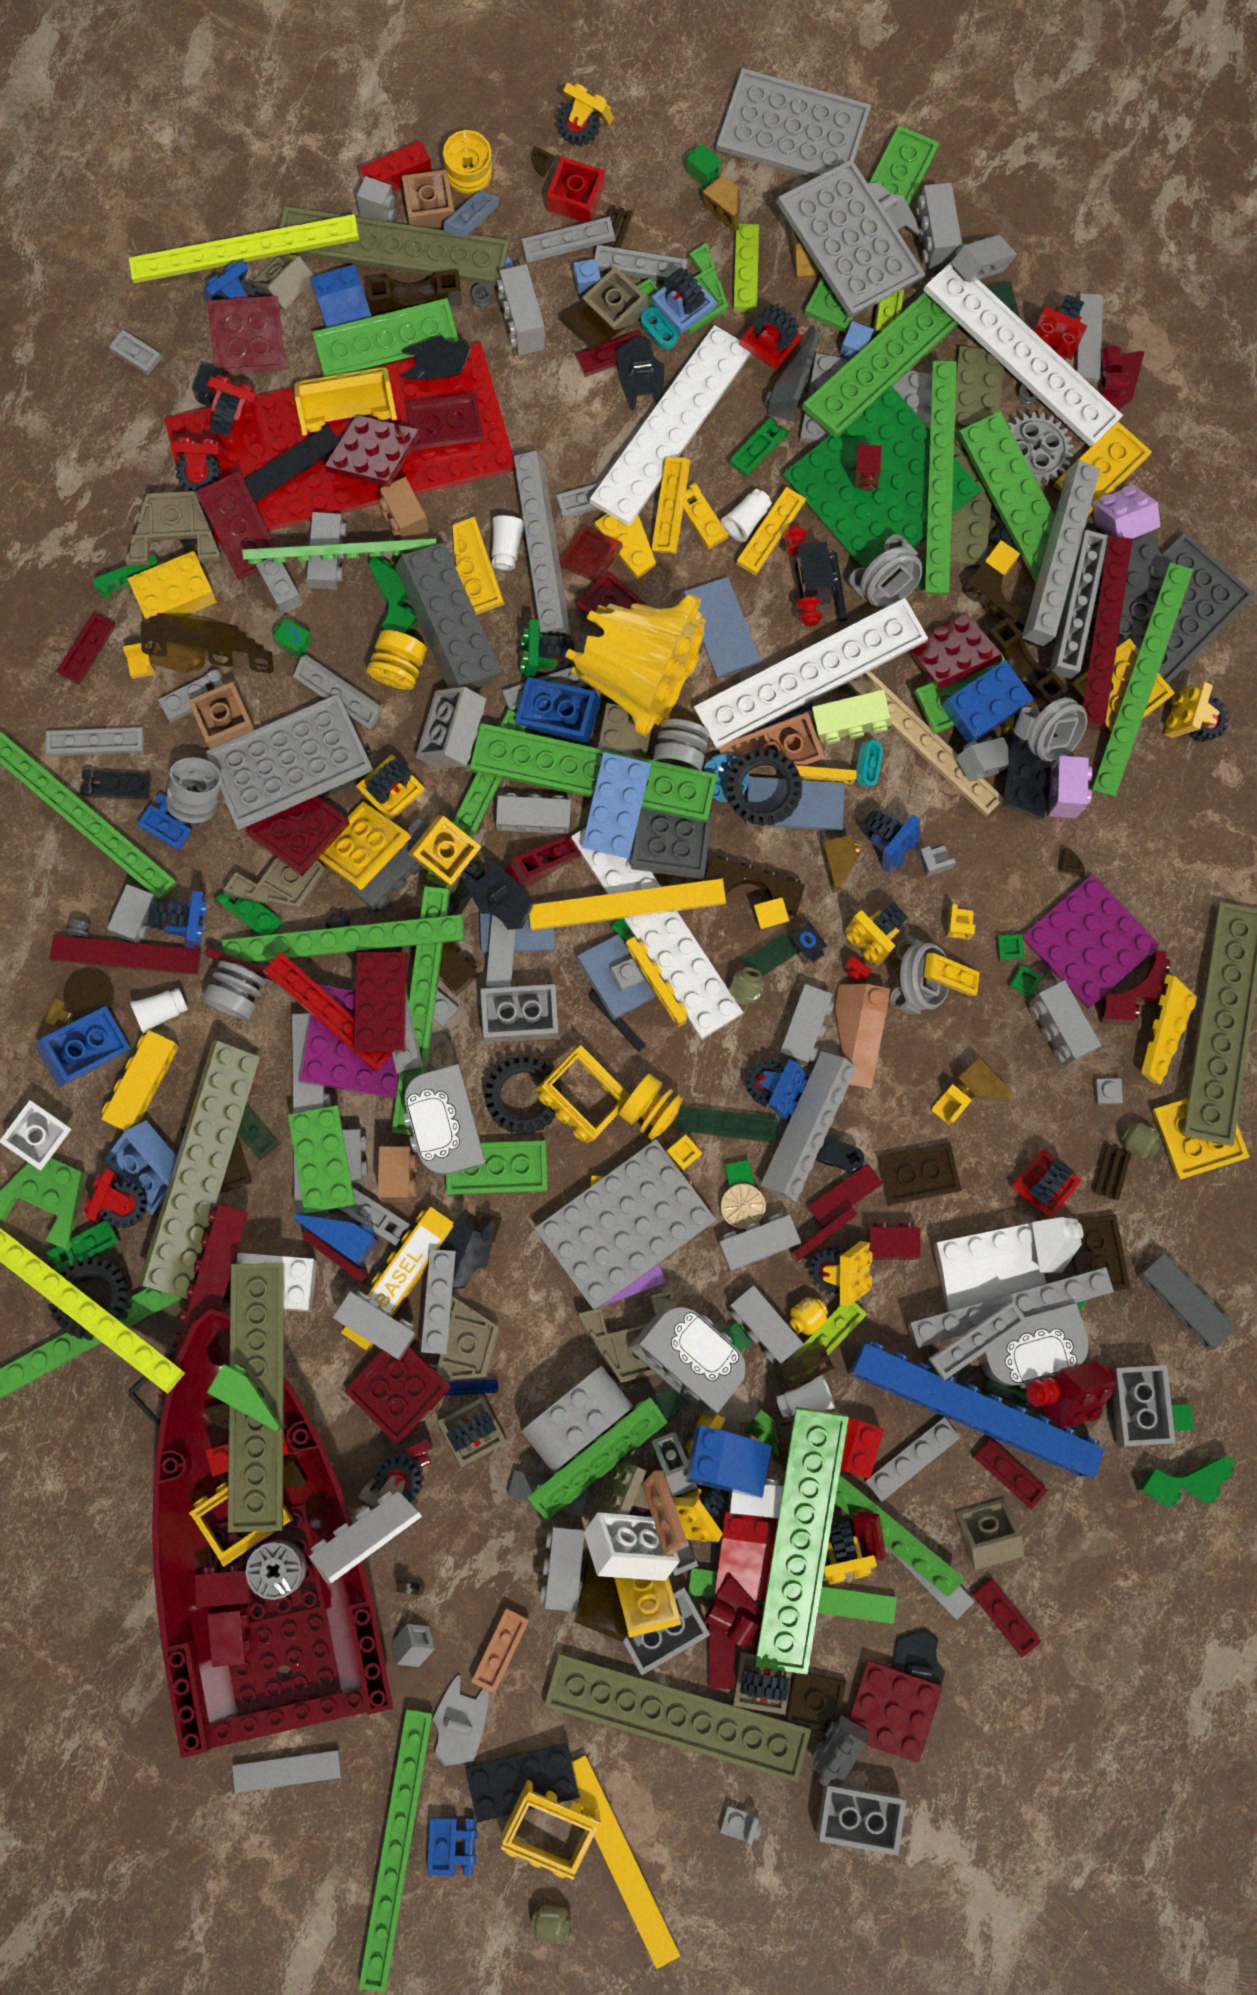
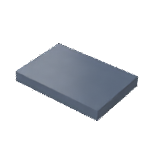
(525, 938)
(596, 965)

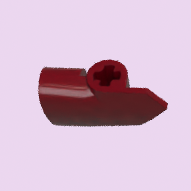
(1119, 375)
(735, 1615)

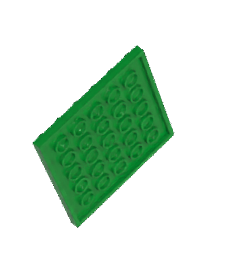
(900, 504)

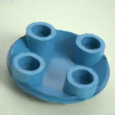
(721, 765)

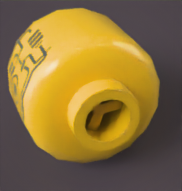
(808, 1316)

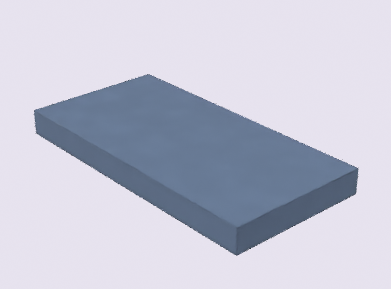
(725, 631)
(818, 809)

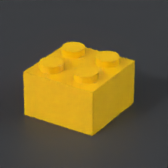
(444, 850)

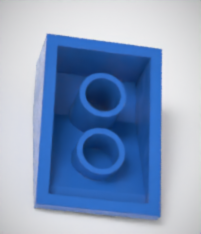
(340, 296)
(558, 710)
(81, 1046)
(345, 1237)
(728, 1462)

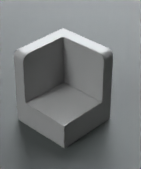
(935, 860)
(686, 1559)
(413, 1645)

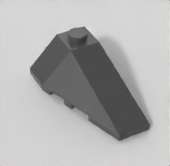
(789, 388)

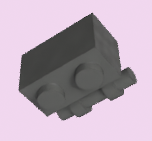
(839, 1751)

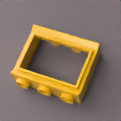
(565, 1111)
(225, 1557)
(539, 1857)

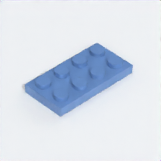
(616, 805)

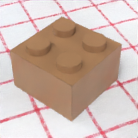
(428, 198)
(403, 511)
(221, 715)
(396, 1174)

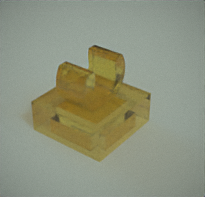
(56, 1013)

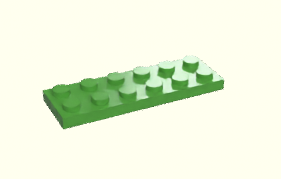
(382, 337)
(597, 1459)

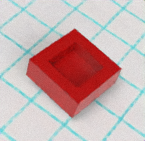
(857, 969)

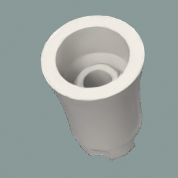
(746, 515)
(506, 541)
(158, 1008)
(809, 1395)

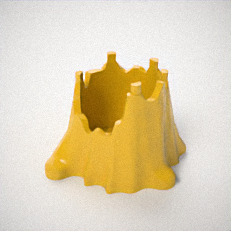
(642, 657)

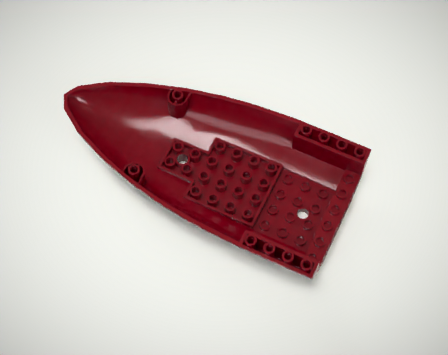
(317, 1630)

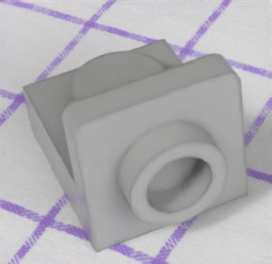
(741, 1824)

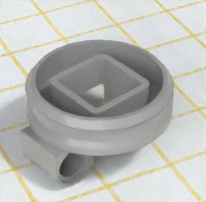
(898, 555)
(1060, 717)
(912, 995)

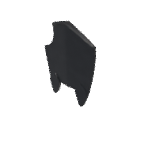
(437, 358)
(640, 370)
(500, 896)
(471, 1248)
(918, 1655)

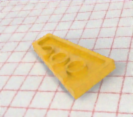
(475, 567)
(1168, 1029)

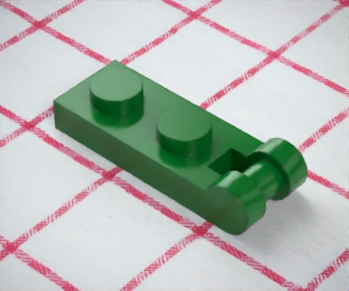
(758, 447)
(118, 579)
(252, 914)
(84, 1245)

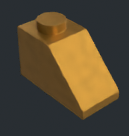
(723, 201)
(803, 263)
(180, 656)
(839, 858)
(982, 1083)

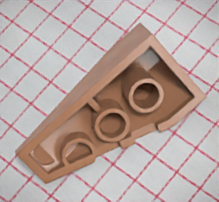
(793, 737)
(860, 1023)

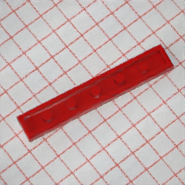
(320, 1006)

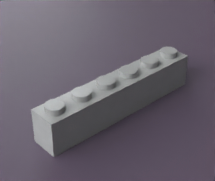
(1079, 606)
(808, 1126)

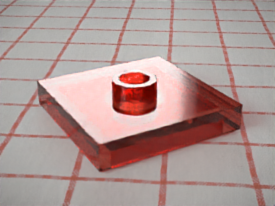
(590, 554)

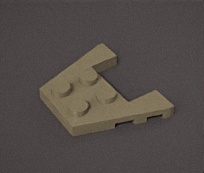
(171, 518)
(278, 886)
(469, 1344)
(614, 1346)

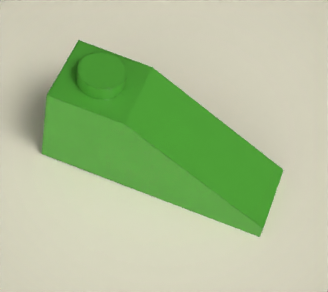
(241, 1393)

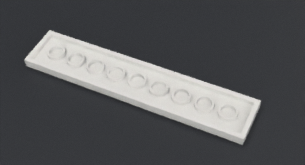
(1024, 354)
(670, 426)
(811, 673)
(668, 945)

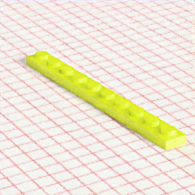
(244, 248)
(88, 1314)

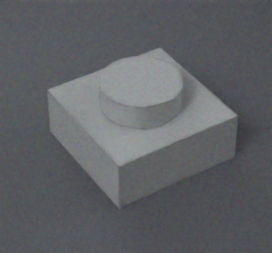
(626, 975)
(1108, 1091)

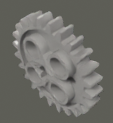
(1044, 432)

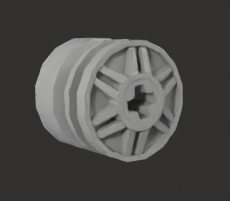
(681, 743)
(193, 790)
(234, 990)
(291, 1570)

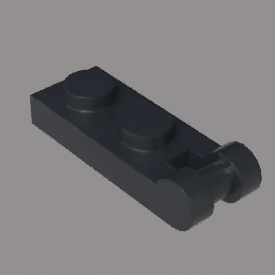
(116, 785)

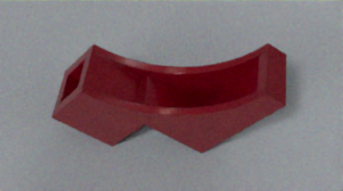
(1122, 1007)

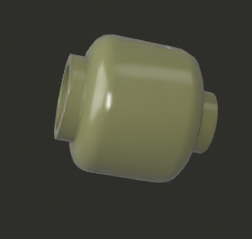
(746, 986)
(1141, 1141)
(551, 1924)

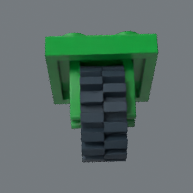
(542, 651)

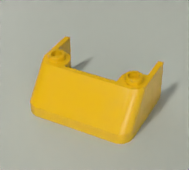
(344, 397)

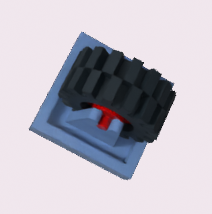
(683, 300)

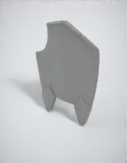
(895, 207)
(459, 1725)

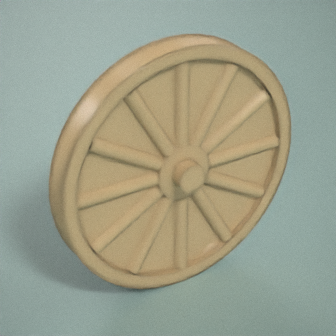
(742, 1205)

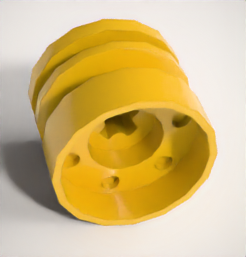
(468, 161)
(397, 659)
(651, 1107)

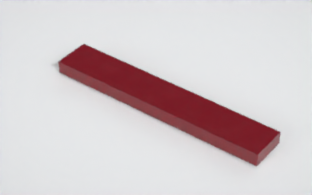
(125, 955)

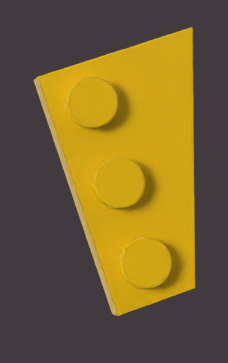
(636, 549)

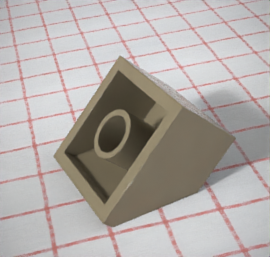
(284, 277)
(617, 300)
(619, 733)
(990, 1534)

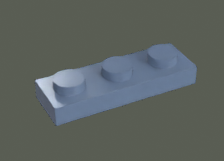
(471, 214)

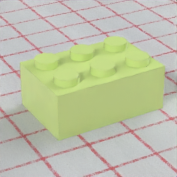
(852, 717)

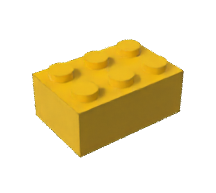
(173, 588)

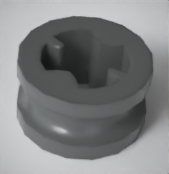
(482, 303)
(1026, 400)
(77, 928)

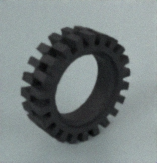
(764, 758)
(493, 1089)
(91, 1269)

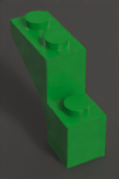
(391, 587)
(1199, 1483)

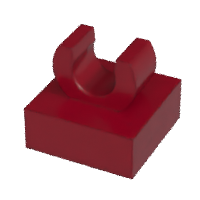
(419, 1451)

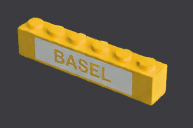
(405, 1266)

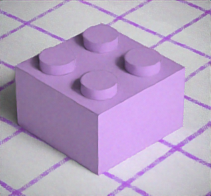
(1126, 513)
(1069, 786)

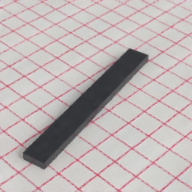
(285, 469)

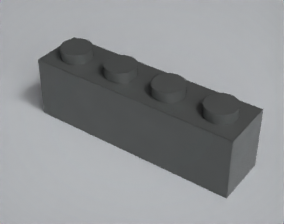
(393, 874)
(1186, 1301)

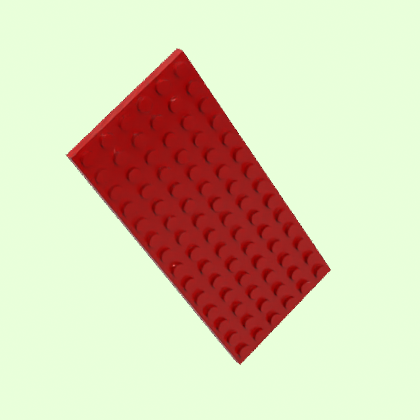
(275, 429)

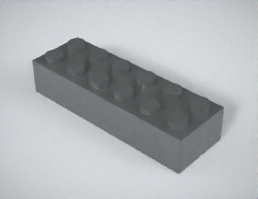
(447, 618)

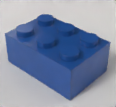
(987, 702)

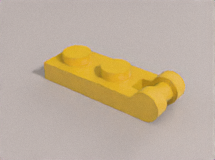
(703, 518)

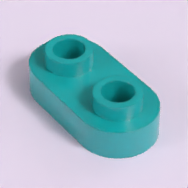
(660, 329)
(869, 763)

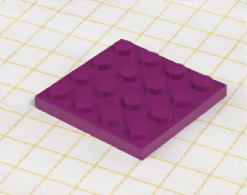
(1090, 941)
(335, 1066)

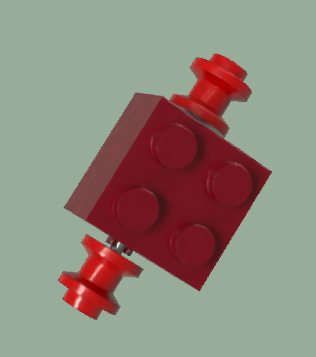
(1075, 1394)

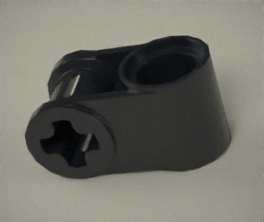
(835, 1152)

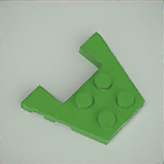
(707, 279)
(52, 1190)

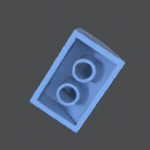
(145, 1161)

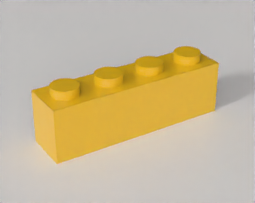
(140, 1081)

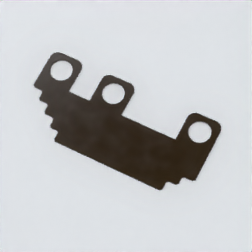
(214, 635)

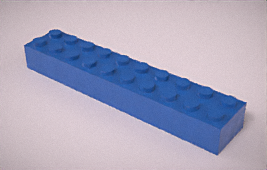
(977, 1411)

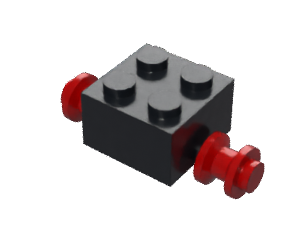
(813, 574)

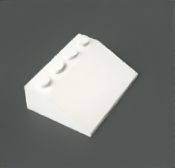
(987, 1266)
(364, 1536)

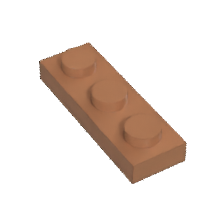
(664, 1513)
(500, 1650)

